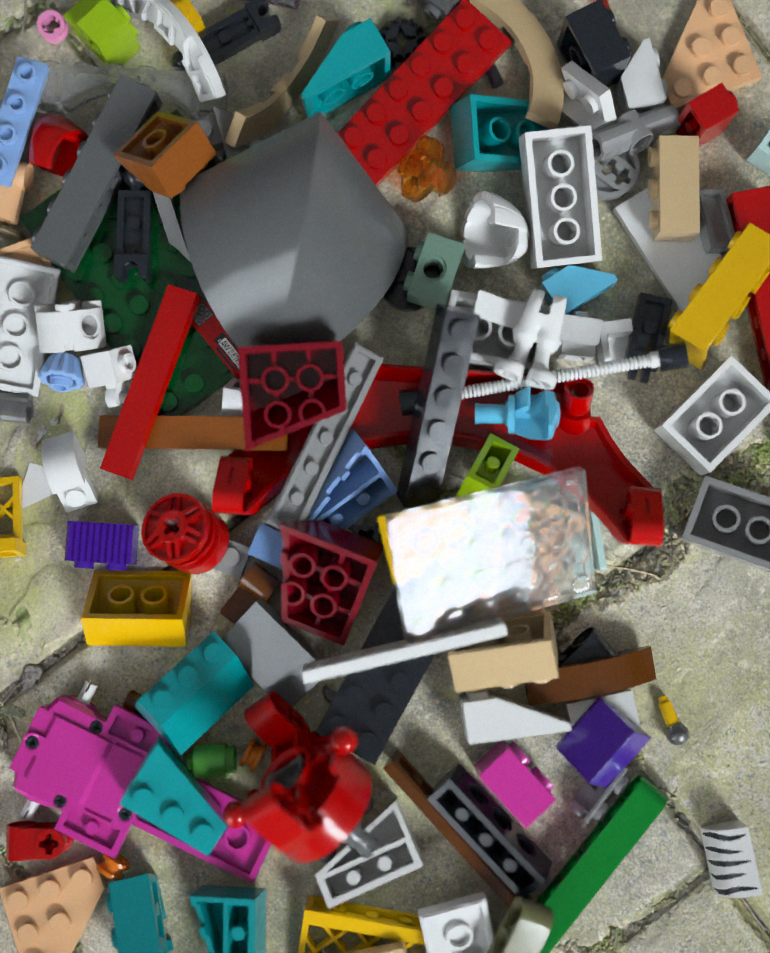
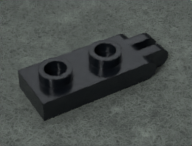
(649, 330)

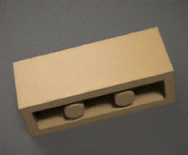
(674, 188)

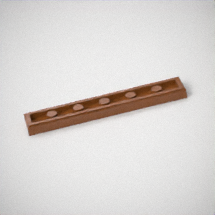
(193, 434)

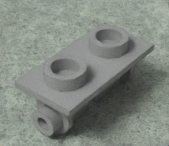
(595, 801)

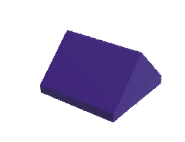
(602, 743)

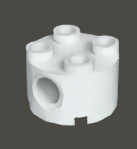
(70, 326)

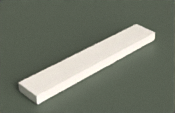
(401, 651)

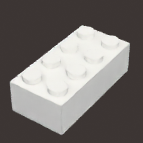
(560, 196)

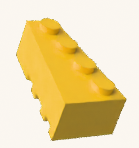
(722, 294)

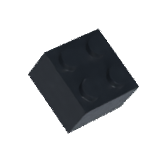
(594, 43)

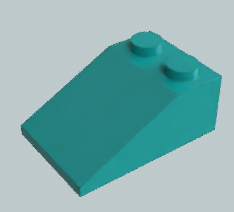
(350, 69)
(489, 132)

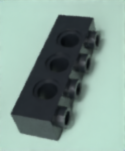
(490, 831)

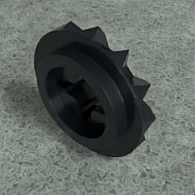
(410, 31)

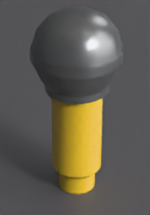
(675, 731)

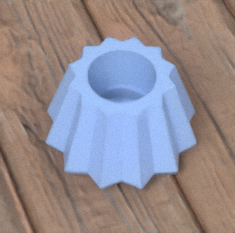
(62, 372)

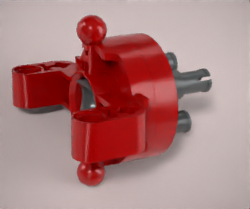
(309, 791)

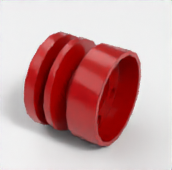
(197, 544)

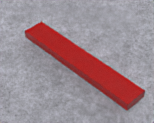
(150, 382)

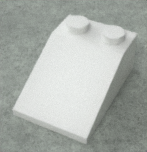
(498, 717)

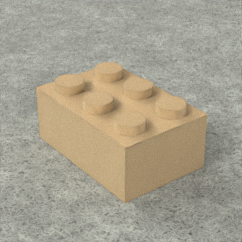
(503, 662)

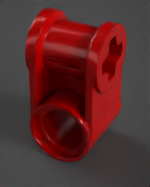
(33, 841)

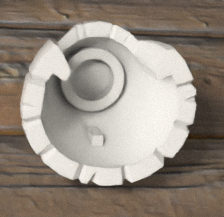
(493, 232)

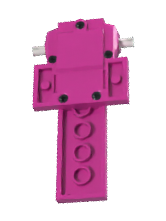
(84, 763)

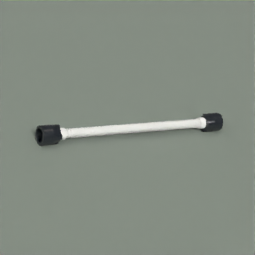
(666, 357)

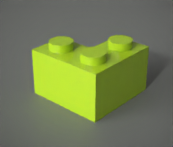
(104, 30)

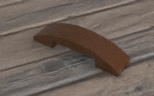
(595, 677)

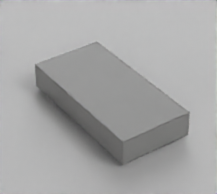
(715, 221)

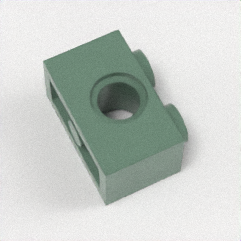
(437, 252)

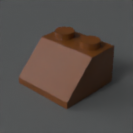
(166, 153)

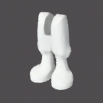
(539, 330)

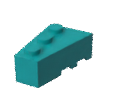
(174, 800)
(138, 915)
(231, 918)

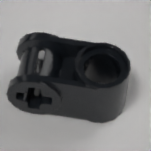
(586, 647)

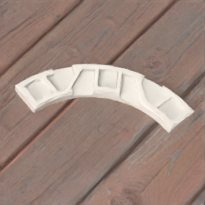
(179, 32)

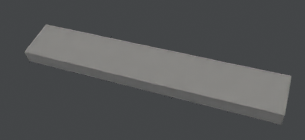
(325, 442)

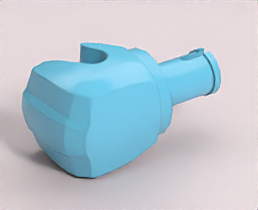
(523, 414)

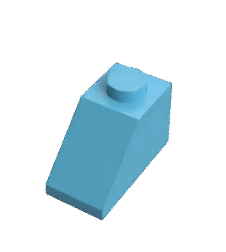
(576, 284)

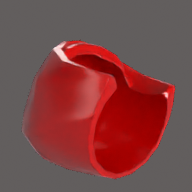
(55, 143)

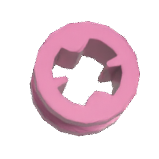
(45, 19)

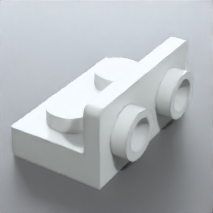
(586, 99)

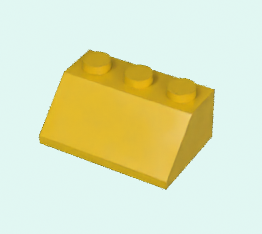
(138, 608)

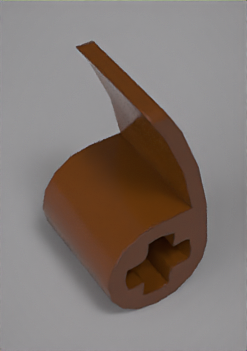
(253, 585)

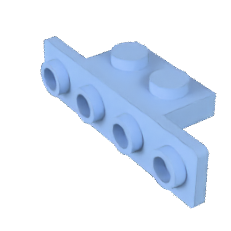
(18, 113)

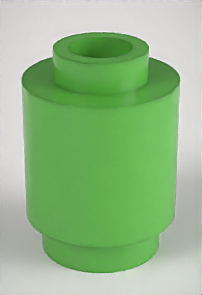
(212, 760)

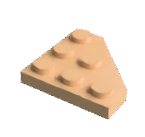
(710, 53)
(53, 906)

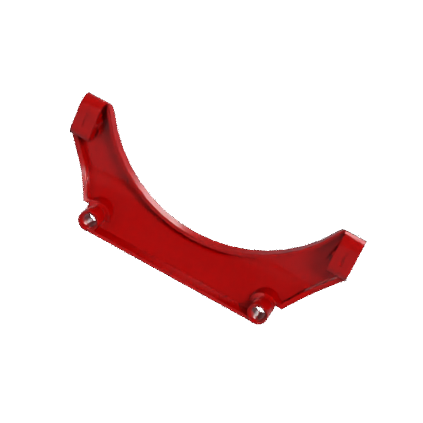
(615, 488)

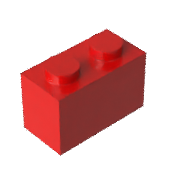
(708, 114)

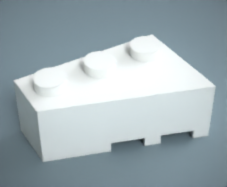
(352, 874)

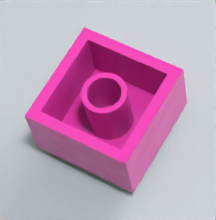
(518, 787)

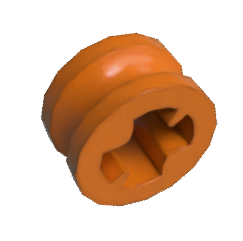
(252, 755)
(112, 867)

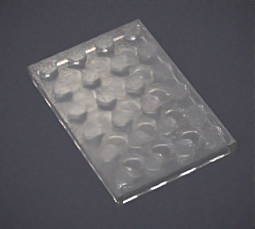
(492, 554)

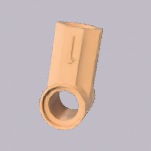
(12, 198)

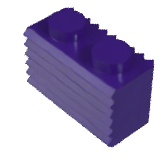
(101, 544)

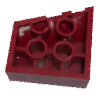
(289, 387)
(324, 577)

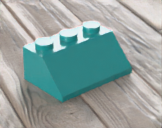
(195, 693)

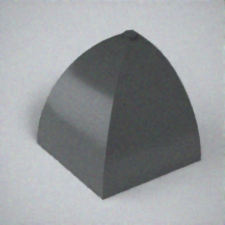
(291, 238)

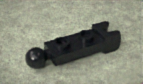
(236, 32)
(134, 230)

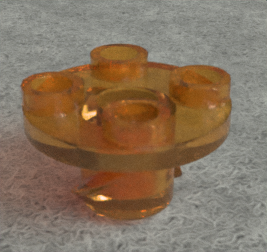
(426, 171)

